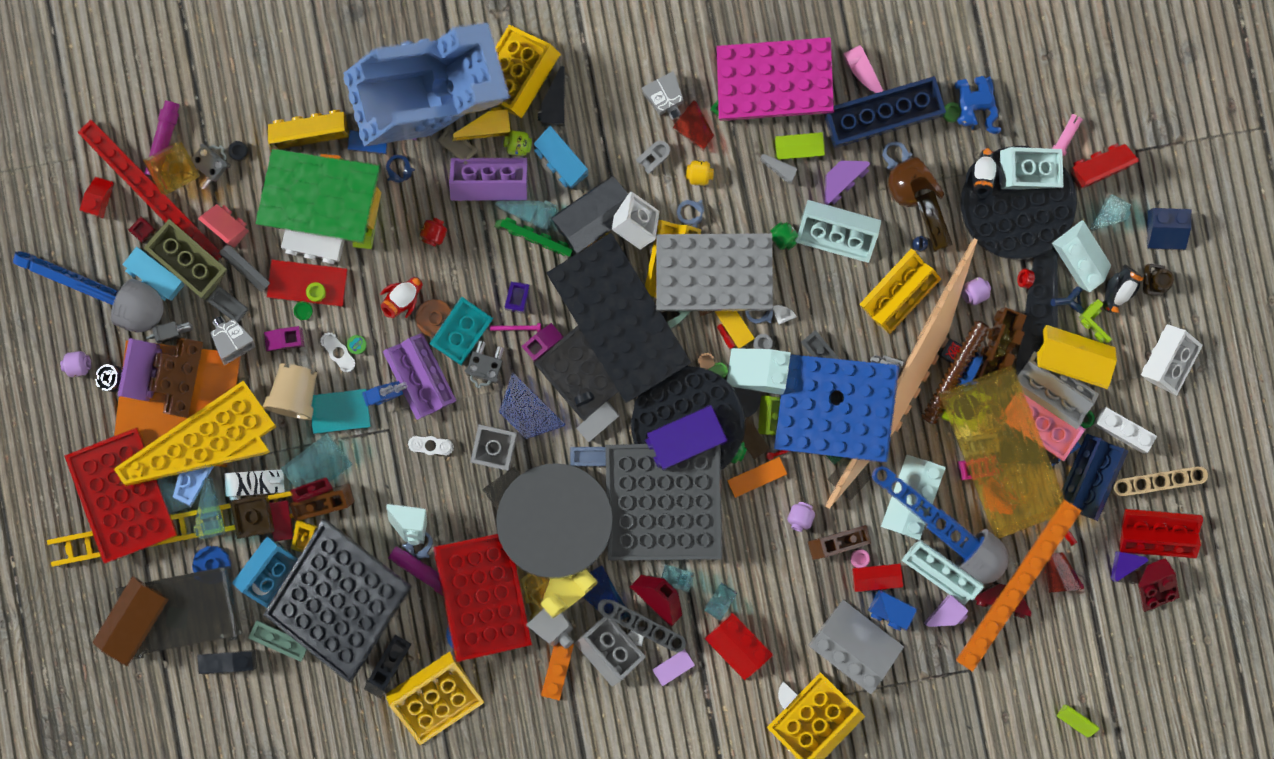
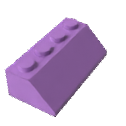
(488, 179)

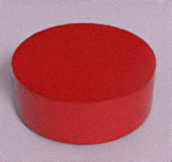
(1026, 278)

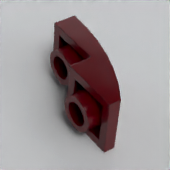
(281, 520)

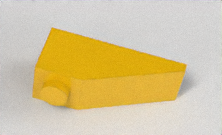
(490, 124)

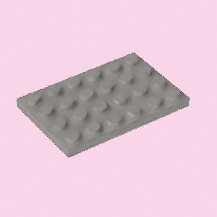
(714, 272)

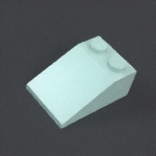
(1031, 168)
(759, 370)

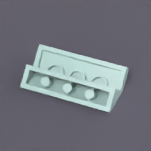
(942, 572)

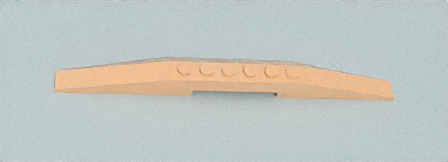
(922, 356)

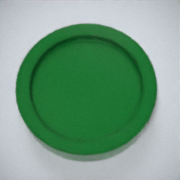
(303, 310)

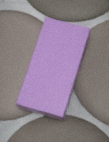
(673, 667)

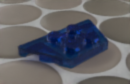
(527, 411)

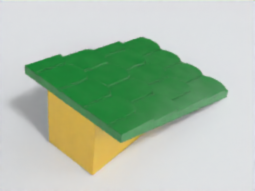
(319, 195)

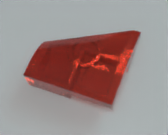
(1061, 574)

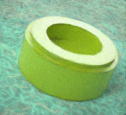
(316, 292)

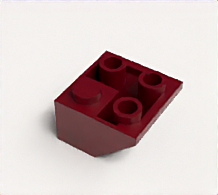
(1158, 585)

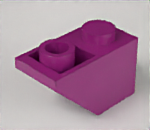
(284, 338)
(542, 342)

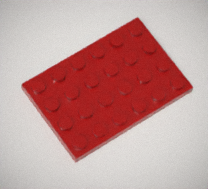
(119, 515)
(481, 597)

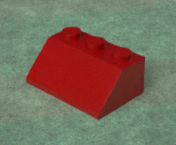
(1102, 165)
(738, 646)

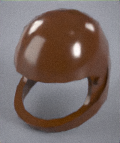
(908, 179)

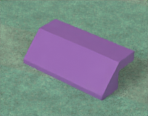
(417, 366)

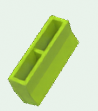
(799, 146)

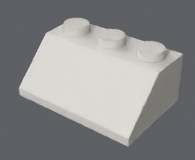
(1172, 359)

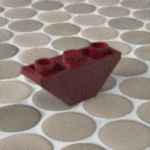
(990, 594)
(659, 597)

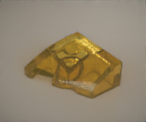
(534, 592)

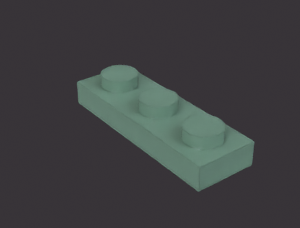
(277, 640)

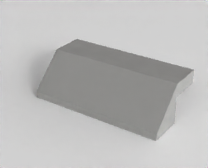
(1056, 392)

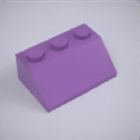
(138, 370)

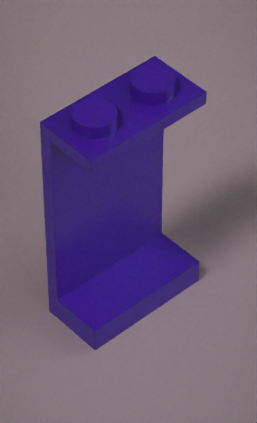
(686, 438)

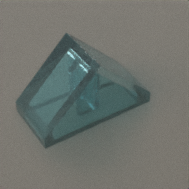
(678, 577)

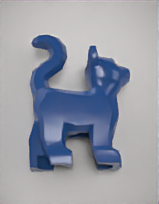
(977, 100)

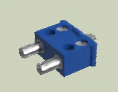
(383, 393)

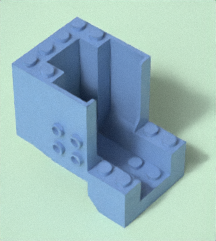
(425, 84)

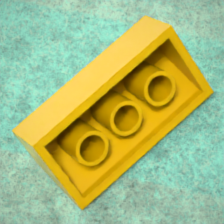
(308, 130)

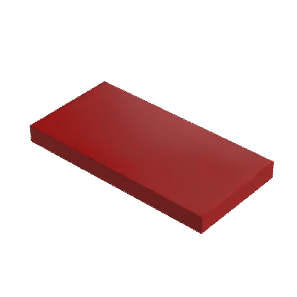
(291, 280)

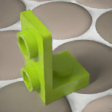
(1093, 311)

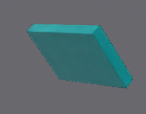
(461, 331)
(340, 411)

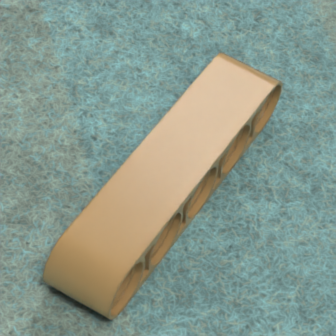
(1168, 481)

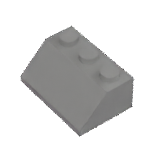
(610, 650)

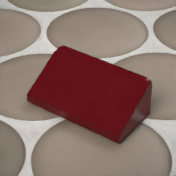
(311, 490)

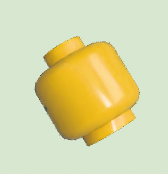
(699, 173)

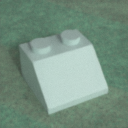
(408, 522)

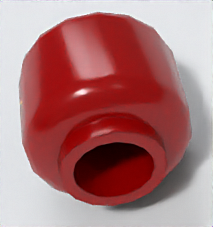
(433, 232)

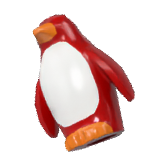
(401, 297)

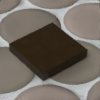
(252, 516)

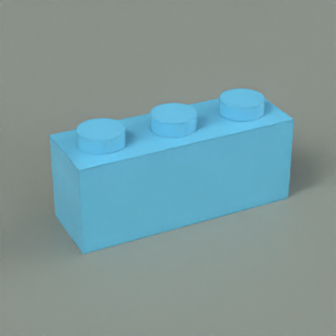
(153, 274)

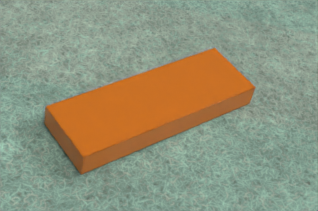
(757, 477)

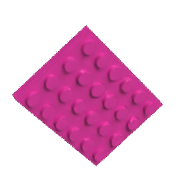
(775, 79)

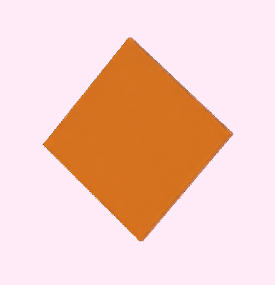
(211, 382)

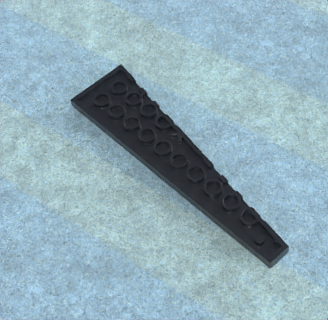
(1039, 311)

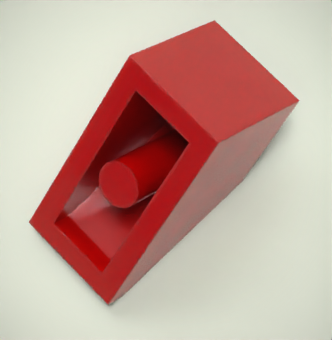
(97, 197)

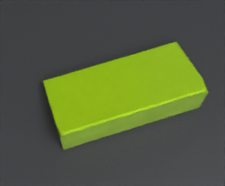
(768, 415)
(1077, 721)

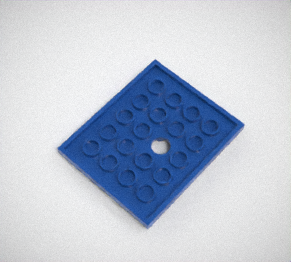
(852, 429)

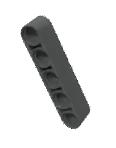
(650, 629)

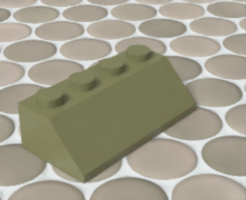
(186, 259)

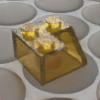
(171, 168)

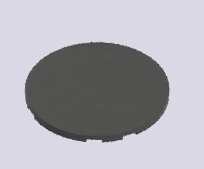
(554, 521)

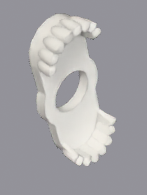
(331, 342)
(443, 446)

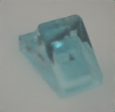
(720, 601)

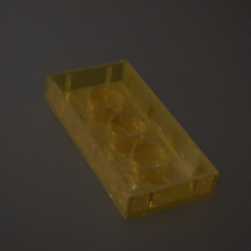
(1003, 451)

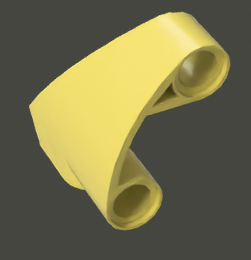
(566, 591)

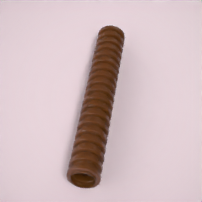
(956, 370)

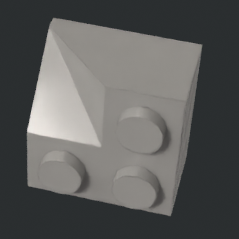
(493, 447)

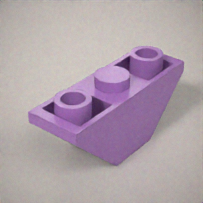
(842, 178)

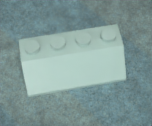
(838, 231)
(924, 479)

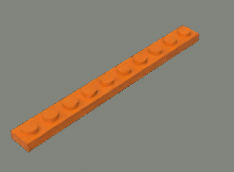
(1018, 585)

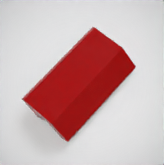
(1160, 533)

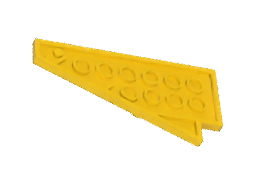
(213, 436)

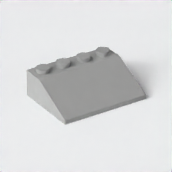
(856, 646)

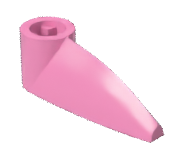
(862, 69)

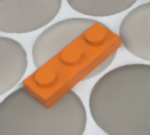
(557, 671)

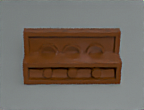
(130, 621)

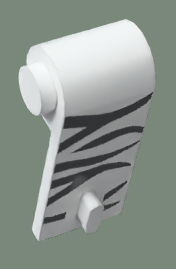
(253, 483)

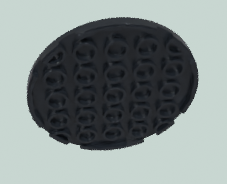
(1019, 221)
(685, 394)

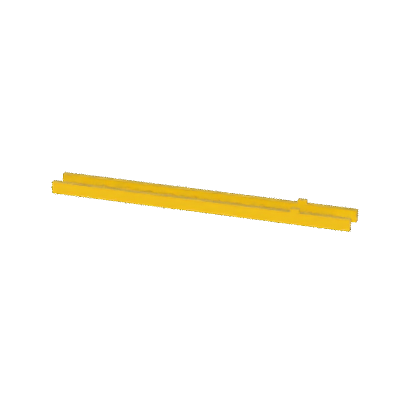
(181, 516)

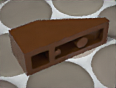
(334, 500)
(839, 542)

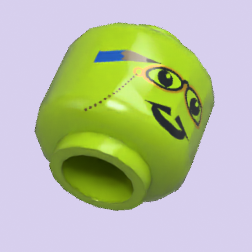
(517, 143)

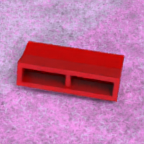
(877, 577)

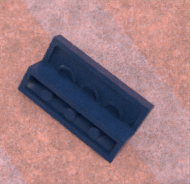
(1093, 475)

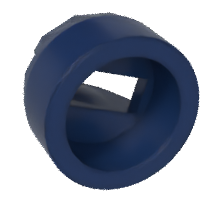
(916, 242)

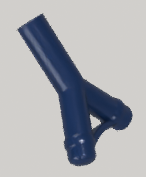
(1070, 300)

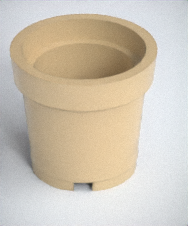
(292, 392)

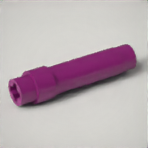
(167, 120)
(416, 568)

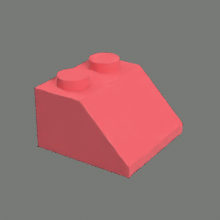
(224, 225)

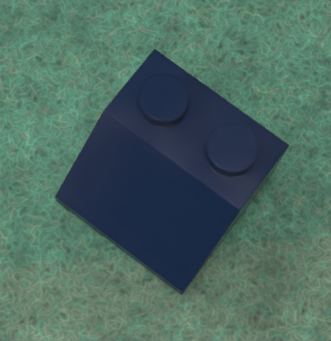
(1168, 228)

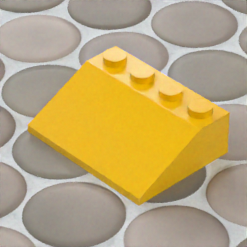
(524, 66)
(434, 698)
(816, 720)

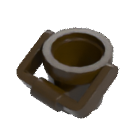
(1158, 280)

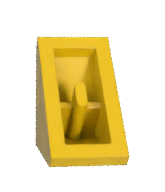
(302, 535)

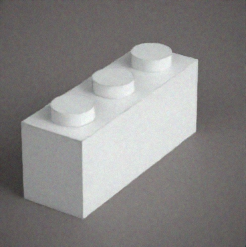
(313, 246)
(1124, 430)

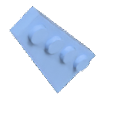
(190, 484)

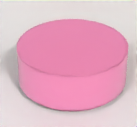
(860, 558)

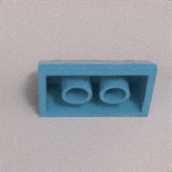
(560, 158)
(268, 563)

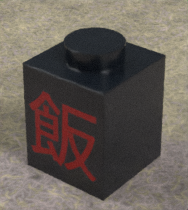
(950, 350)

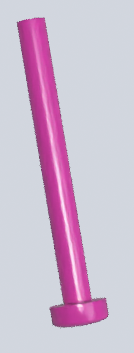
(531, 327)

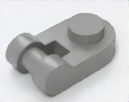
(659, 150)

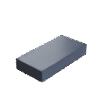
(587, 456)

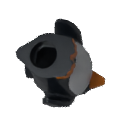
(984, 174)
(1121, 288)

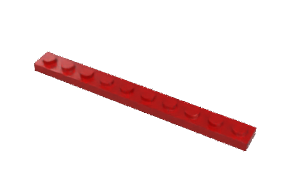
(143, 185)

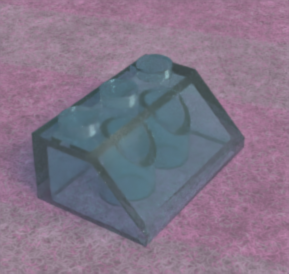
(316, 462)

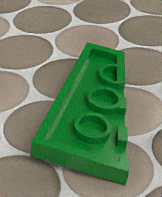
(528, 232)

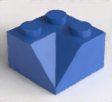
(893, 610)

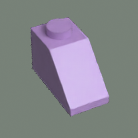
(948, 613)

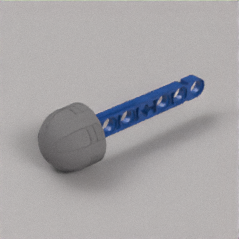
(135, 305)
(979, 555)

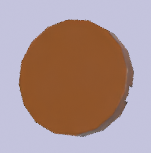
(431, 316)

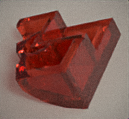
(694, 126)

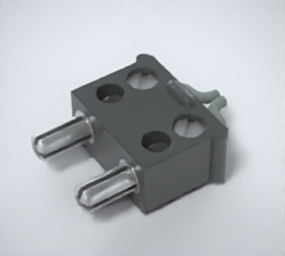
(209, 162)
(169, 331)
(483, 369)

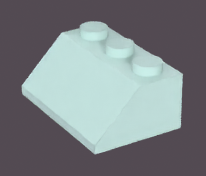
(1083, 256)

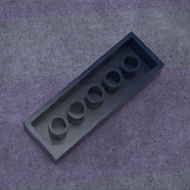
(885, 112)

